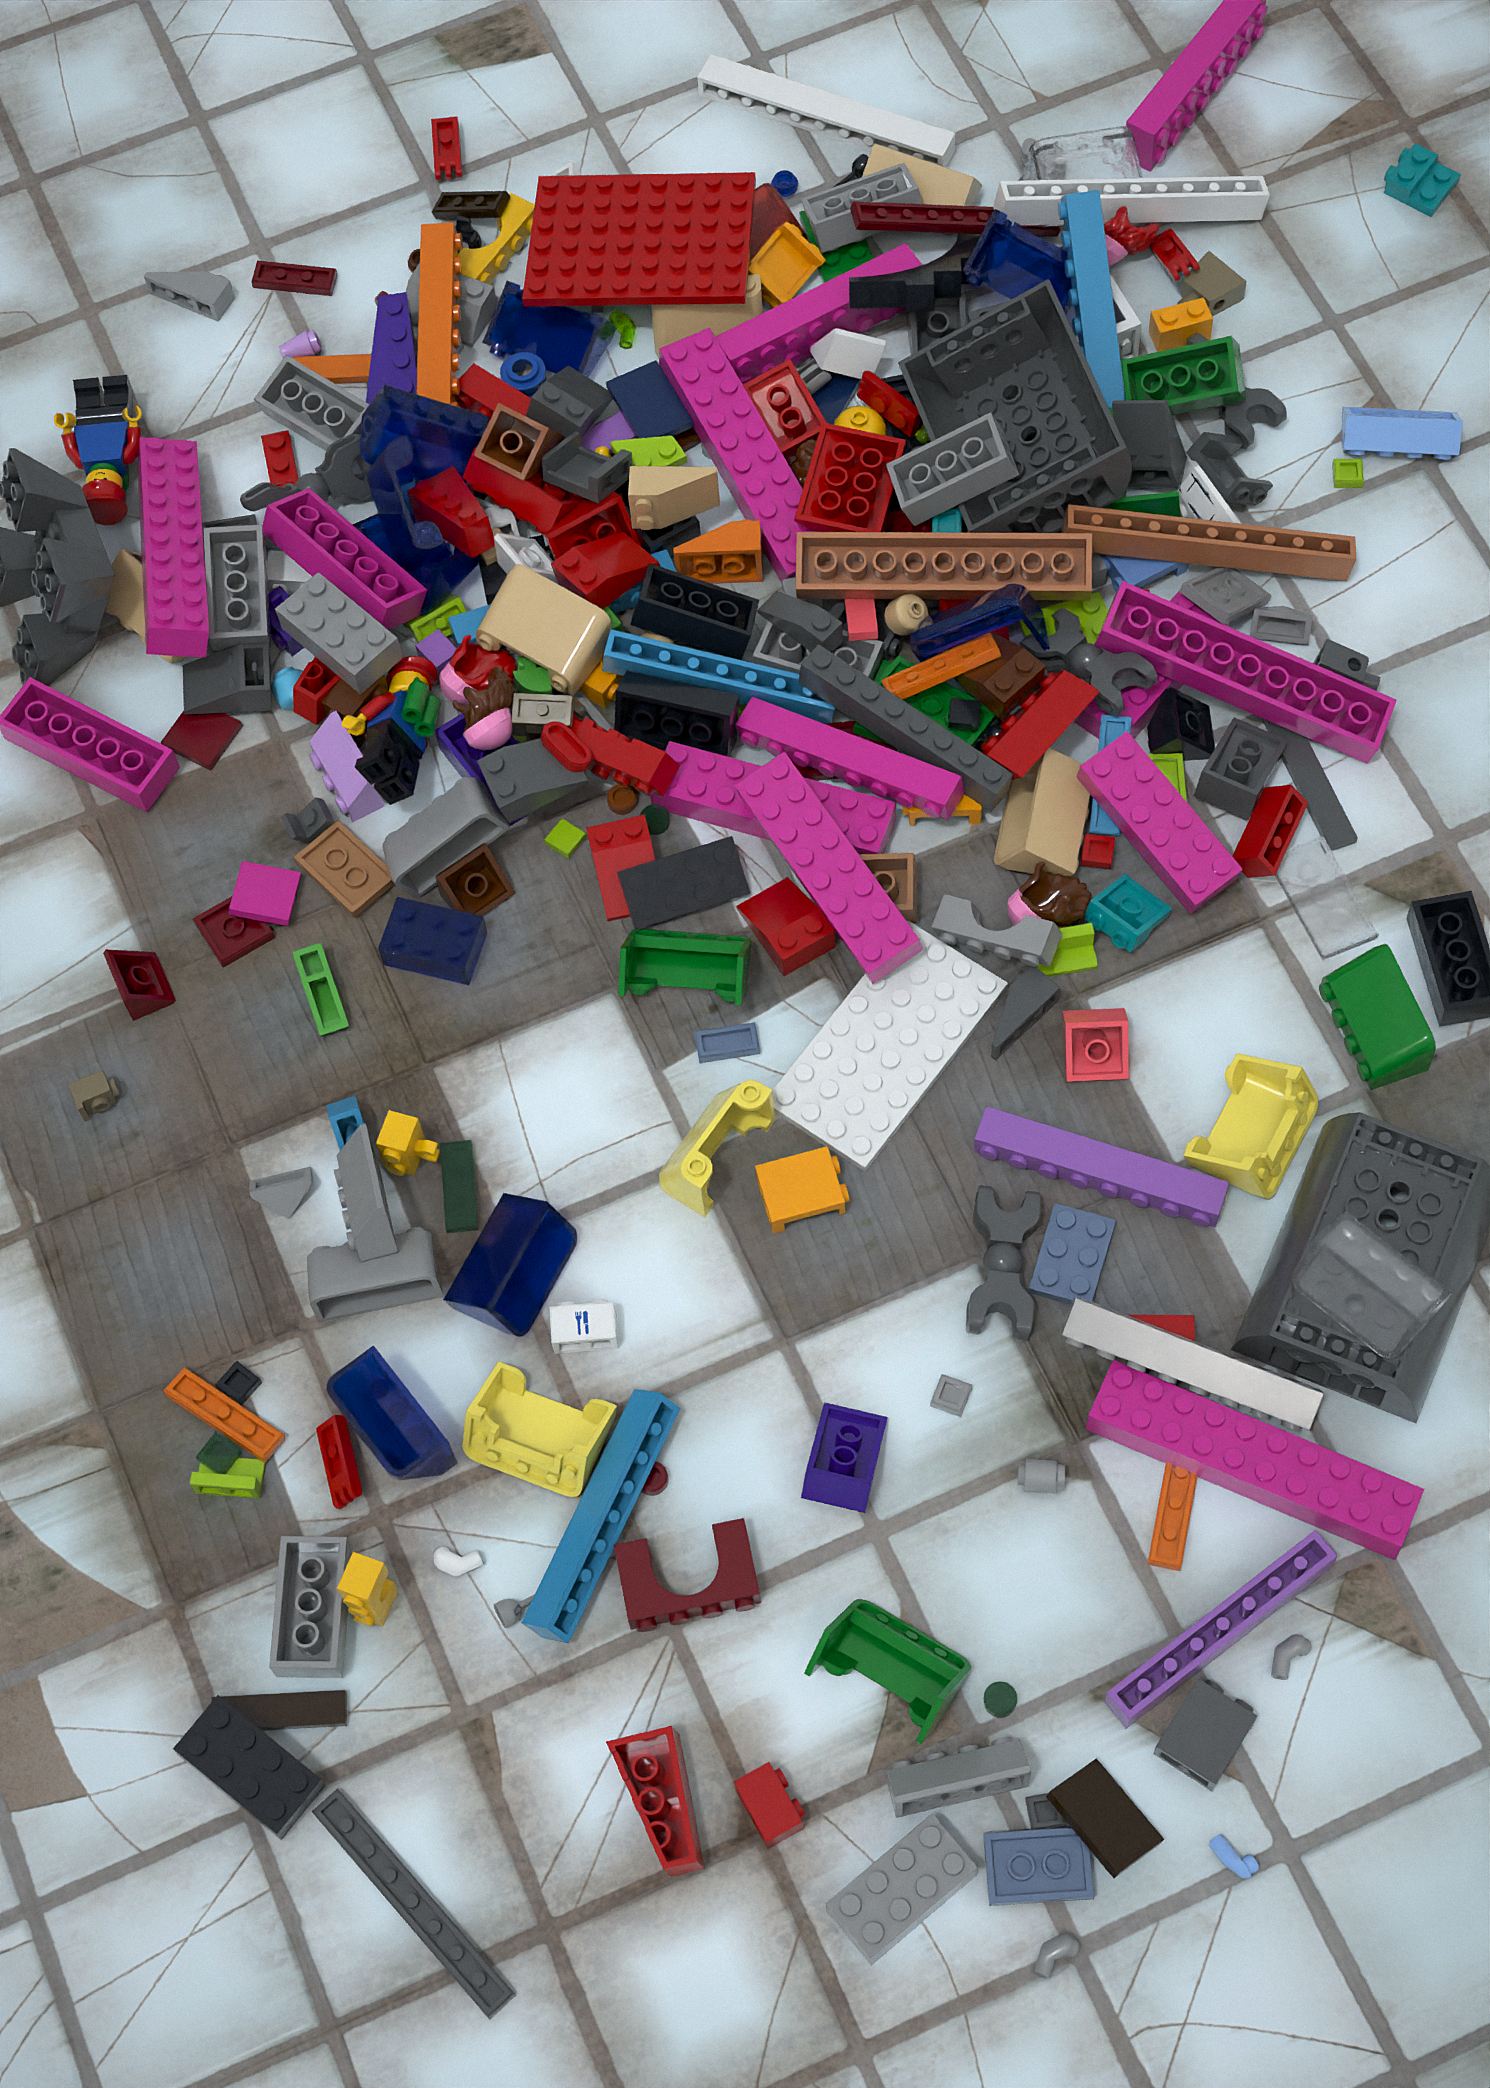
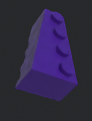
(393, 347)

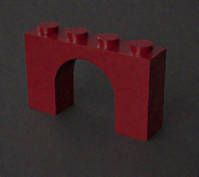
(651, 1604)

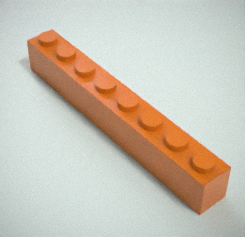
(439, 312)

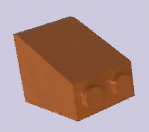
(516, 443)

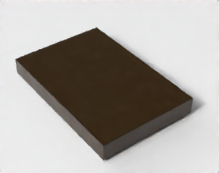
(1105, 1818)

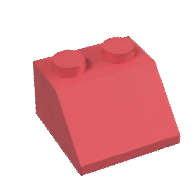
(1096, 1044)

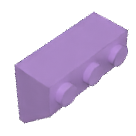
(336, 756)

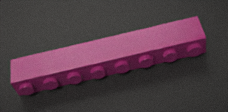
(850, 758)

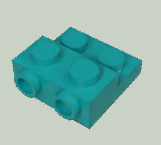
(1420, 180)
(1126, 913)

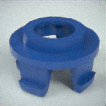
(526, 384)

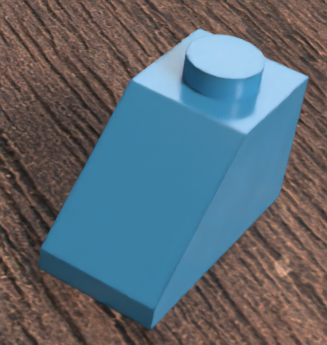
(344, 1119)

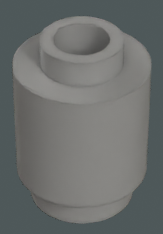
(1041, 1476)

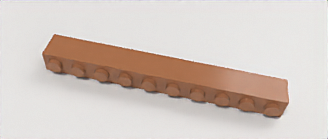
(1214, 542)

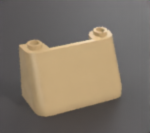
(546, 627)

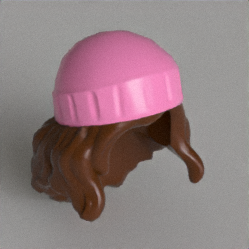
(489, 713)
(1049, 898)

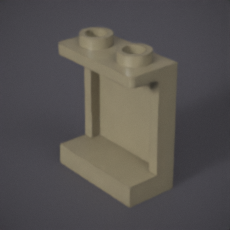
(540, 709)

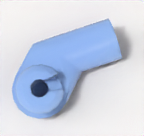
(1229, 1858)

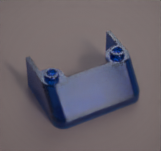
(978, 618)

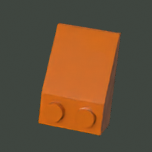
(724, 554)

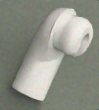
(455, 1564)

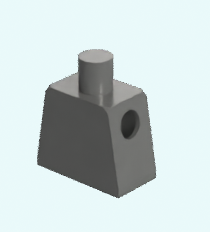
(1346, 663)

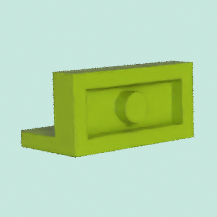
(438, 619)
(1073, 952)
(241, 1480)

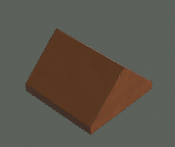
(474, 883)

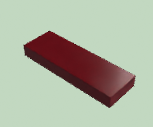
(294, 278)

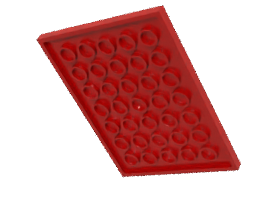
(640, 239)

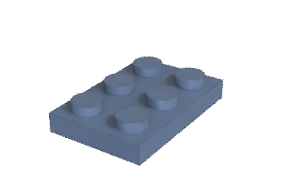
(1072, 1254)
(1037, 1867)

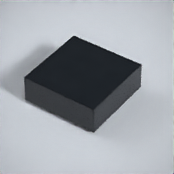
(964, 714)
(238, 1383)

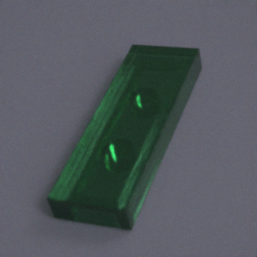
(459, 1186)

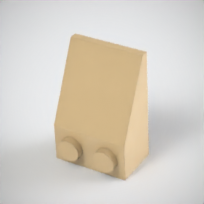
(670, 494)

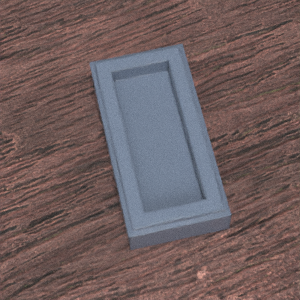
(727, 1042)

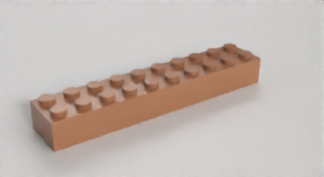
(942, 564)

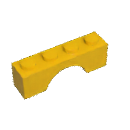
(515, 228)

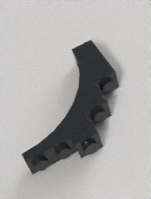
(916, 286)

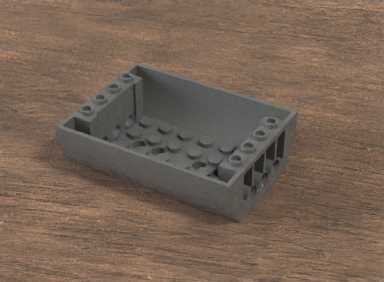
(1437, 1229)

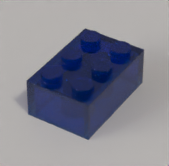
(432, 940)

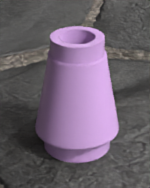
(302, 345)

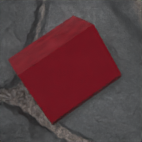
(139, 981)

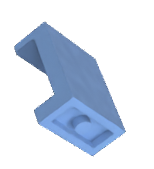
(1138, 570)

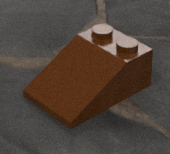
(1005, 680)

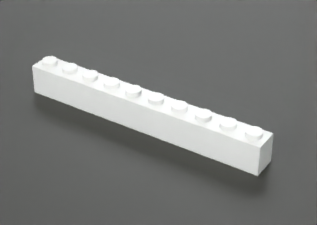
(822, 111)
(1145, 198)

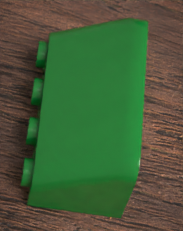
(1379, 1018)

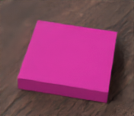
(265, 893)

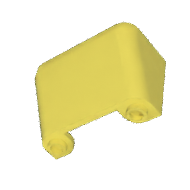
(1258, 1126)
(690, 1167)
(534, 1434)

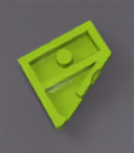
(652, 451)

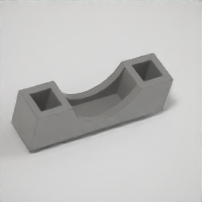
(1030, 940)

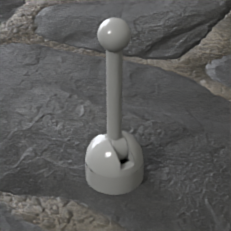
(510, 1610)

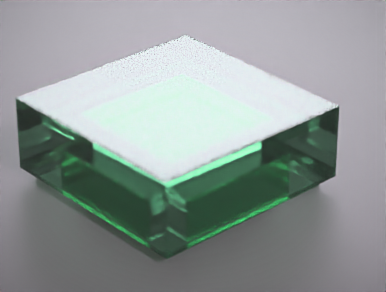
(219, 1454)

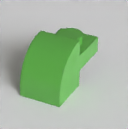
(530, 678)

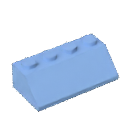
(1401, 431)

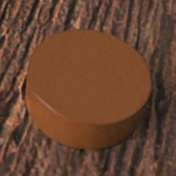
(621, 799)

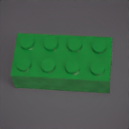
(1187, 375)

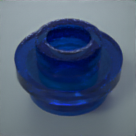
(785, 183)

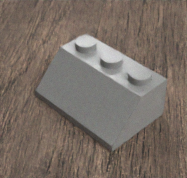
(476, 305)

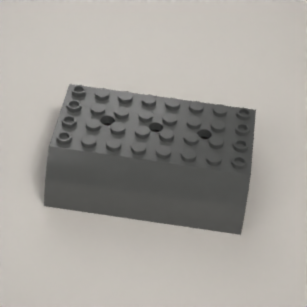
(1077, 443)

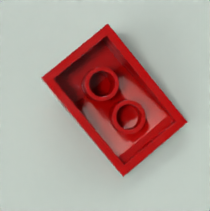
(785, 407)
(589, 523)
(603, 568)
(614, 849)
(788, 925)

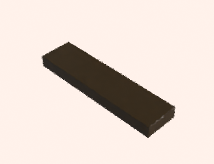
(293, 1709)

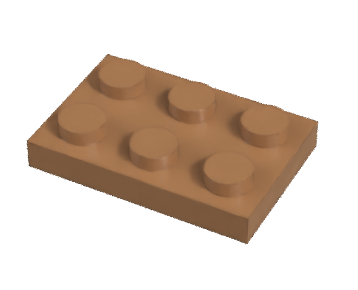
(345, 868)

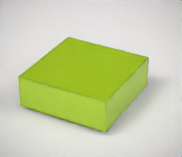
(1348, 473)
(565, 838)

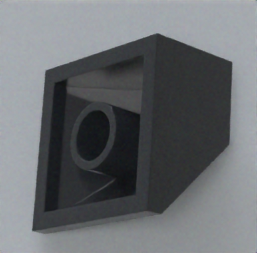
(1181, 726)

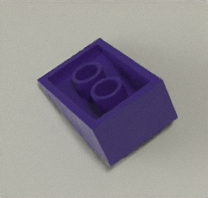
(844, 1457)

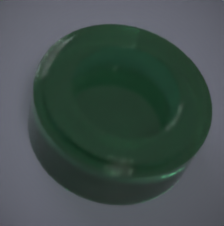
(656, 818)
(1000, 1699)

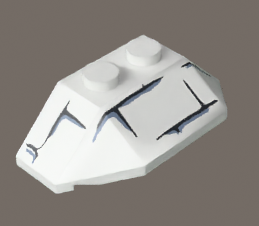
(1200, 498)

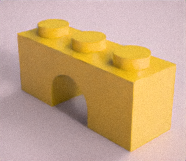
(367, 1590)

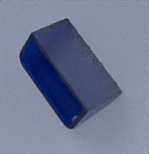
(438, 430)
(513, 1264)
(389, 1419)

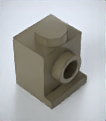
(93, 1093)

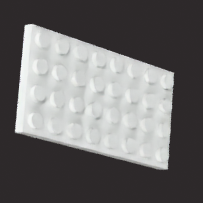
(886, 1050)

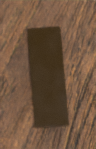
(471, 204)

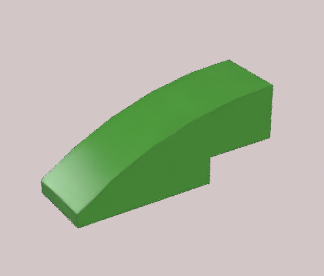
(320, 989)

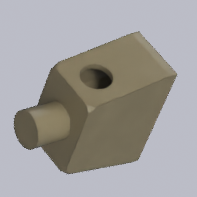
(1215, 283)

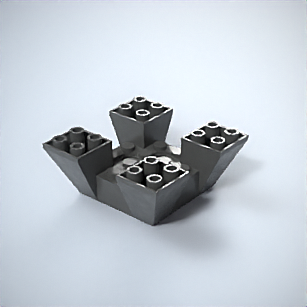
(59, 564)

